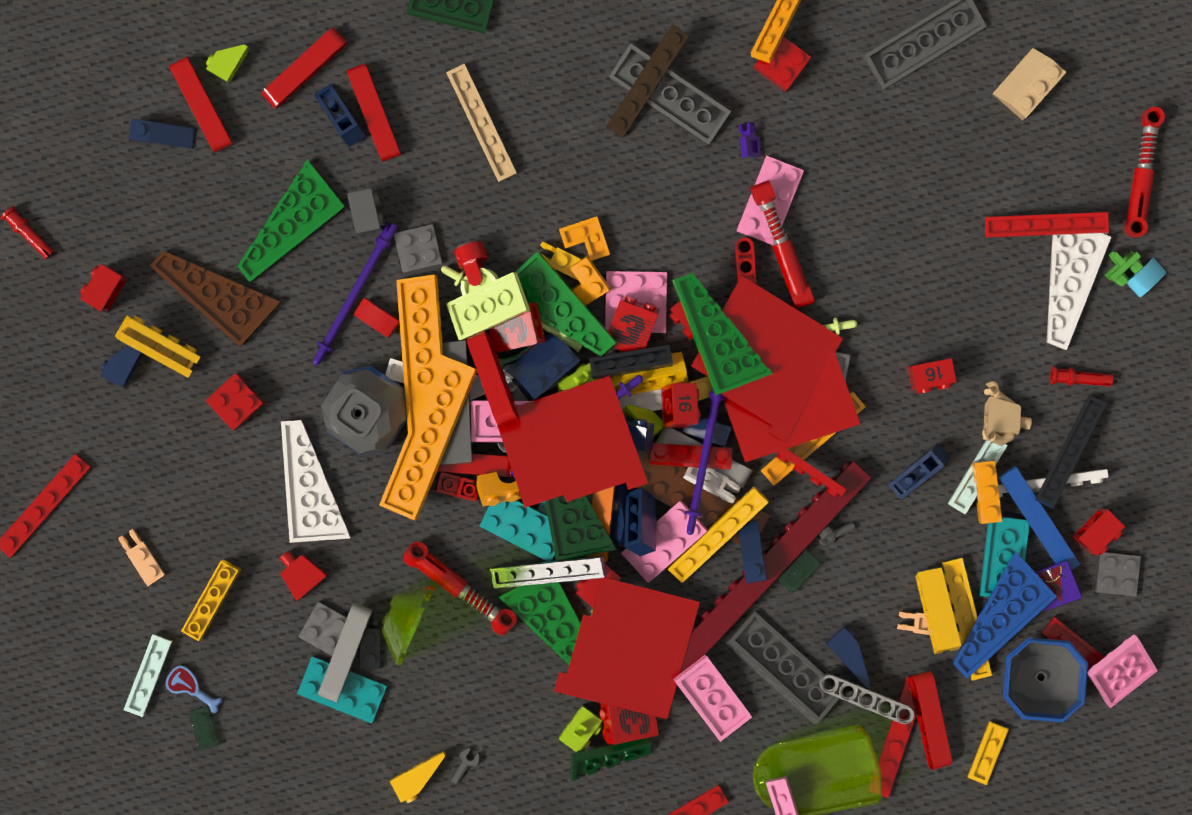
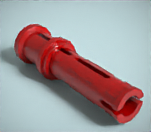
(21, 226)
(1071, 376)

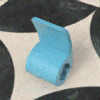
(1146, 277)

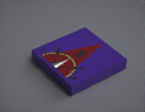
(1061, 583)

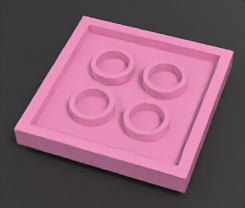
(644, 286)
(1122, 671)

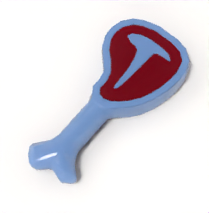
(183, 680)

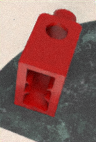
(300, 574)

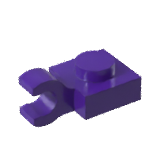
(749, 143)

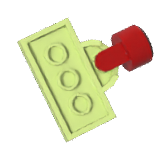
(485, 297)

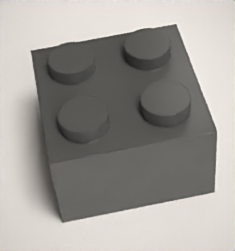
(365, 212)

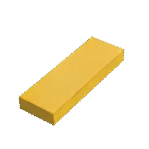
(988, 753)

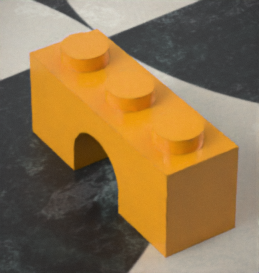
(494, 491)
(987, 492)

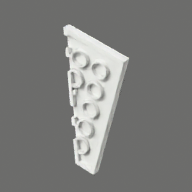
(1072, 274)
(310, 502)

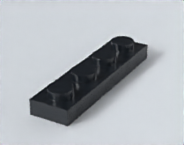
(631, 362)

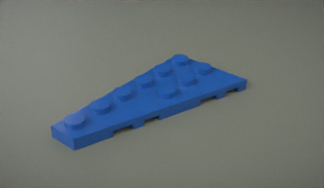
(1009, 608)

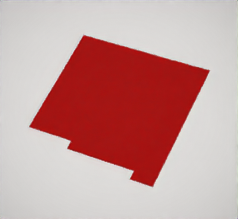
(788, 345)
(825, 413)
(571, 444)
(630, 649)

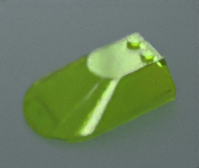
(404, 618)
(824, 770)

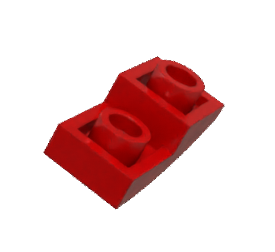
(376, 317)
(457, 486)

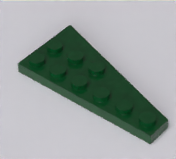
(576, 528)

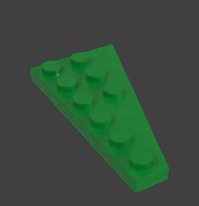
(297, 215)
(561, 306)
(721, 345)
(547, 614)

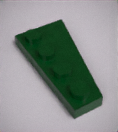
(459, 13)
(607, 756)

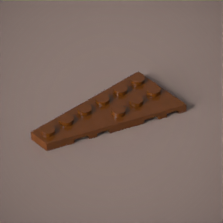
(224, 302)

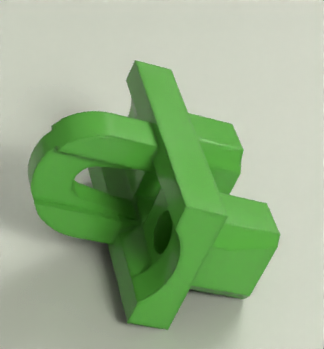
(1117, 273)

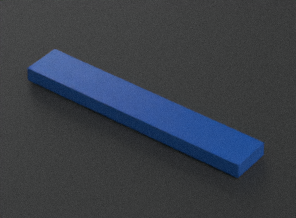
(1037, 517)

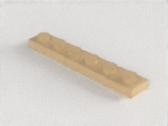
(481, 122)

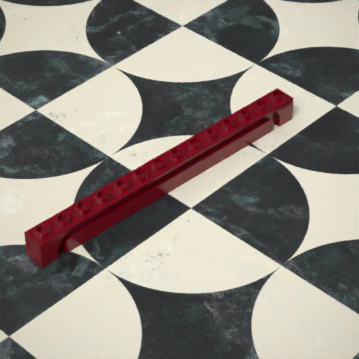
(777, 559)

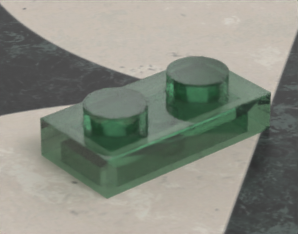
(798, 571)
(204, 728)

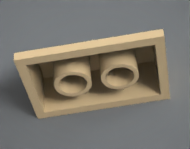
(1029, 83)

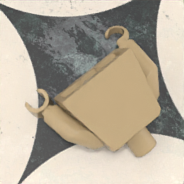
(1002, 417)

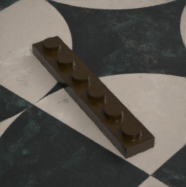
(647, 81)

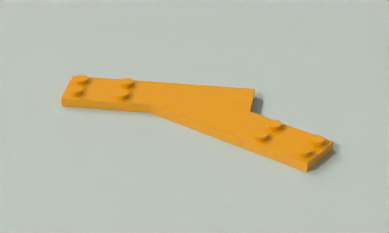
(433, 396)

